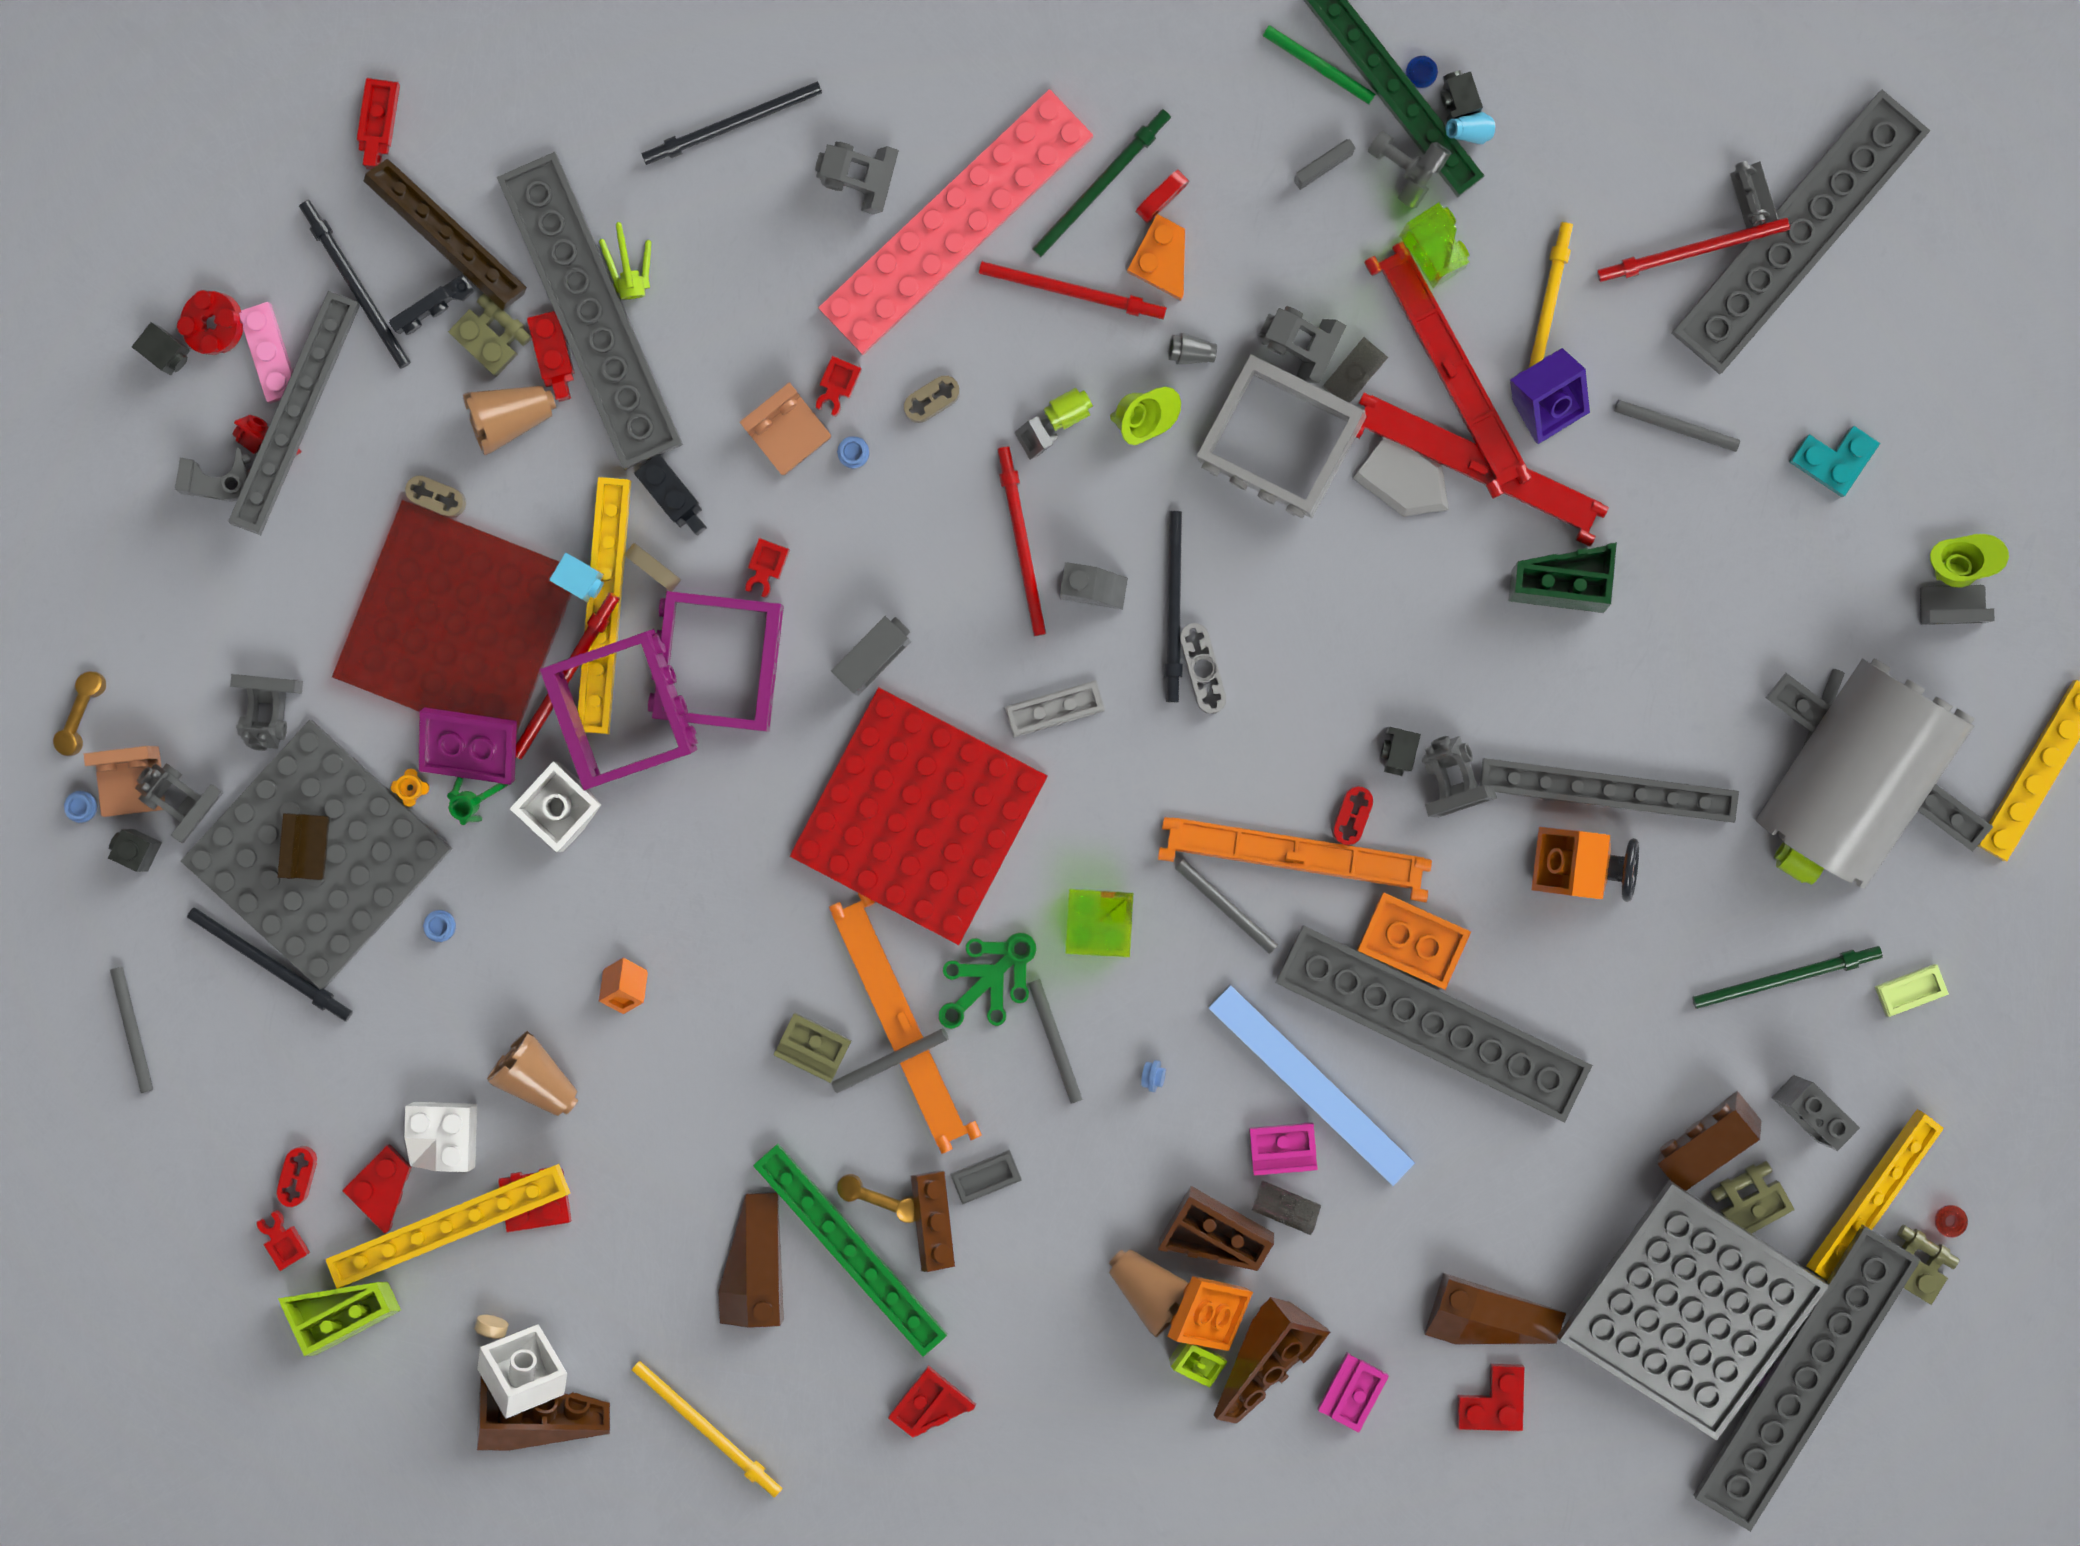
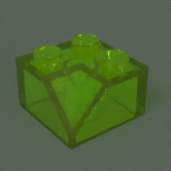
(1433, 244)
(1099, 922)

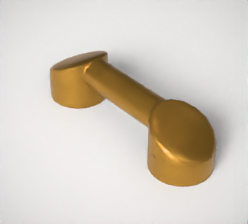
(88, 685)
(851, 1188)

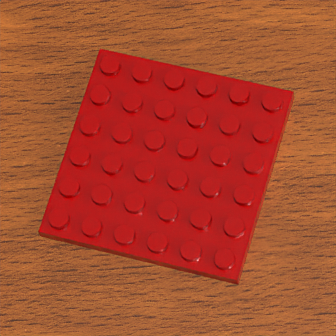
(918, 816)

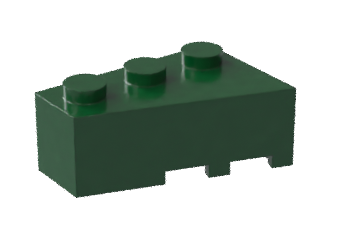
(1566, 580)

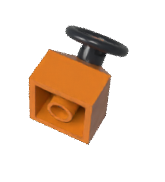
(1582, 864)

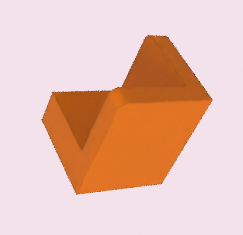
(623, 985)

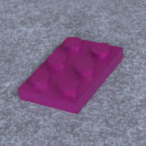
(467, 746)

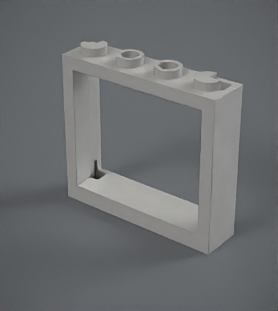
(1312, 394)

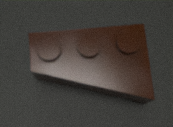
(1215, 1232)

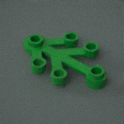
(991, 976)

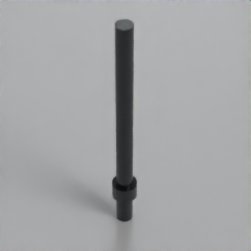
(673, 147)
(322, 232)
(1173, 669)
(321, 997)

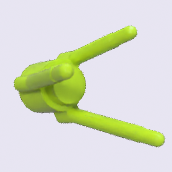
(629, 284)

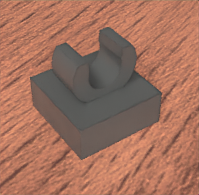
(1034, 437)

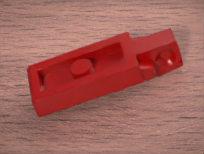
(377, 120)
(552, 353)

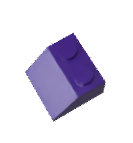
(1551, 394)

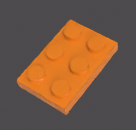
(1413, 940)
(1209, 1313)

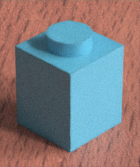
(577, 578)

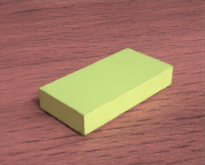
(1911, 990)

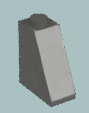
(1093, 586)

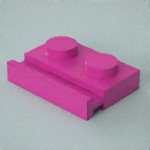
(1283, 1148)
(1353, 1392)

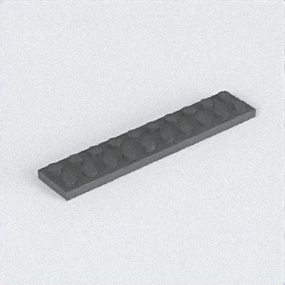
(1817, 217)
(589, 310)
(1433, 1023)
(1806, 1378)

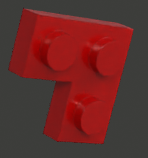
(1501, 1409)

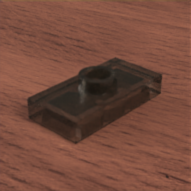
(1355, 371)
(1286, 1207)

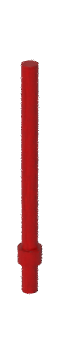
(1630, 266)
(1132, 305)
(1010, 480)
(596, 624)

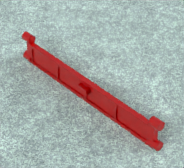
(1452, 367)
(1467, 459)

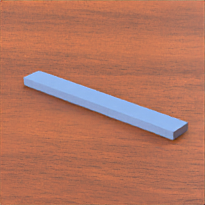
(1311, 1085)

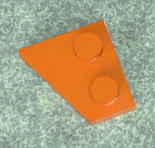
(1162, 257)

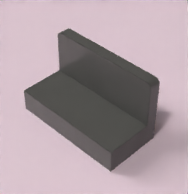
(1954, 605)

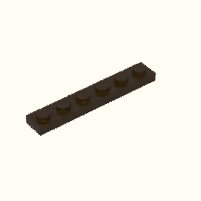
(444, 234)

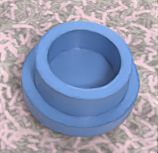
(853, 452)
(80, 806)
(439, 926)
(1153, 1076)

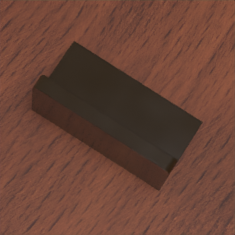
(303, 846)

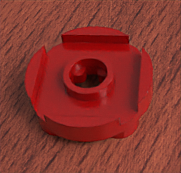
(194, 322)

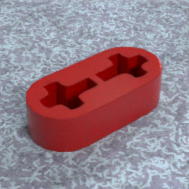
(1162, 196)
(1360, 818)
(289, 1174)

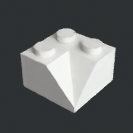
(556, 807)
(441, 1136)
(522, 1371)

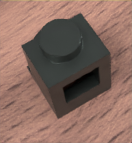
(1460, 95)
(1399, 751)

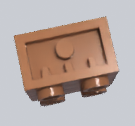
(785, 429)
(118, 776)

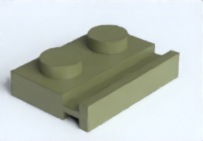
(812, 1047)

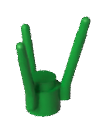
(466, 804)

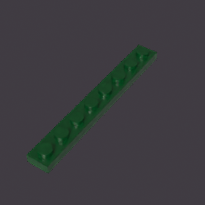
(1395, 89)

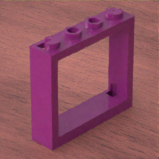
(769, 661)
(572, 726)

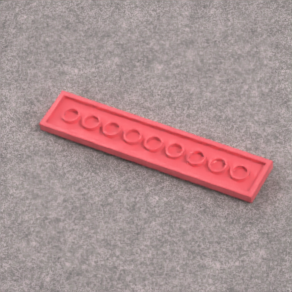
(956, 222)

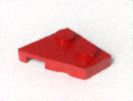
(380, 1187)
(929, 1404)

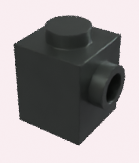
(161, 349)
(133, 849)

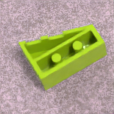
(337, 1314)

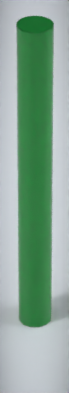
(1319, 65)

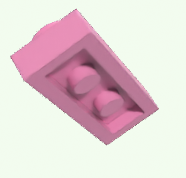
(267, 350)

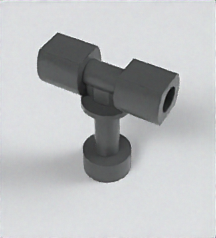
(1417, 170)

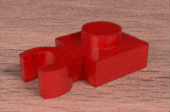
(839, 381)
(766, 561)
(285, 1245)

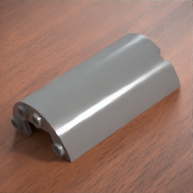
(1864, 772)

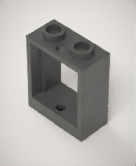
(872, 654)
(1819, 1114)

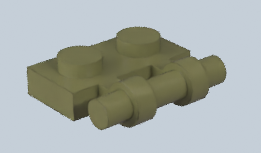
(483, 342)
(1758, 1208)
(1926, 1280)

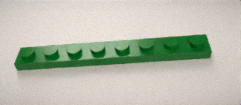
(850, 1250)

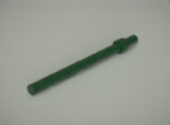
(1143, 138)
(1847, 960)

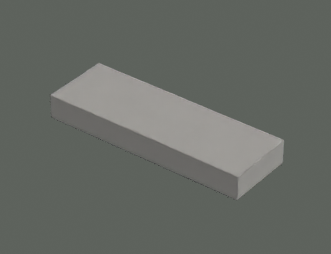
(1054, 708)

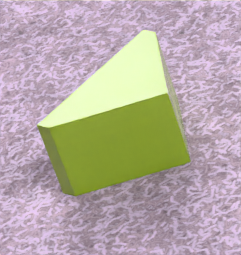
(1197, 1363)

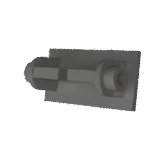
(1753, 194)

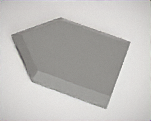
(1404, 479)

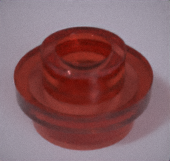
(1959, 1225)

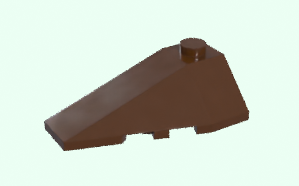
(753, 1273)

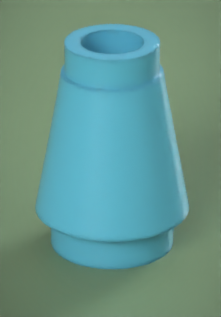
(1471, 128)

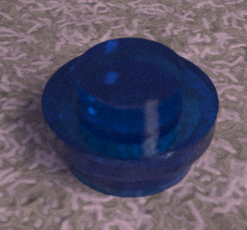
(1422, 71)

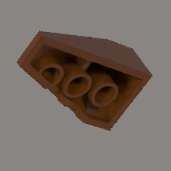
(1482, 1315)
(1273, 1344)
(555, 1421)

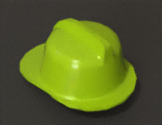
(1146, 414)
(1968, 558)

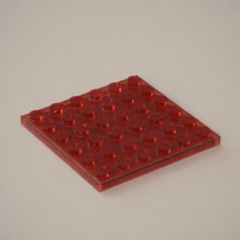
(453, 619)

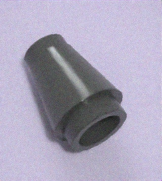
(1189, 350)

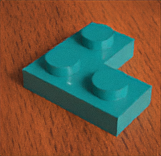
(1836, 468)

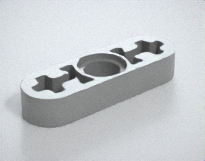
(1216, 689)

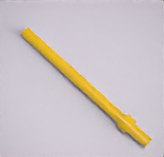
(1559, 256)
(753, 1470)

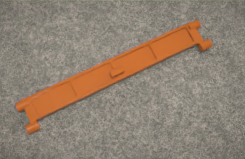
(1295, 854)
(900, 1023)

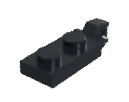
(434, 304)
(671, 493)

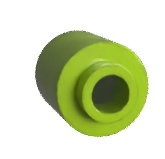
(1068, 409)
(1797, 865)

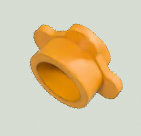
(419, 788)

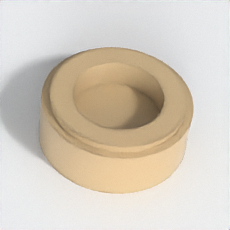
(491, 1326)

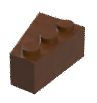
(1710, 1142)

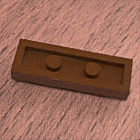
(932, 1221)

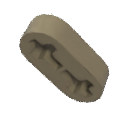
(936, 405)
(433, 503)
(652, 567)

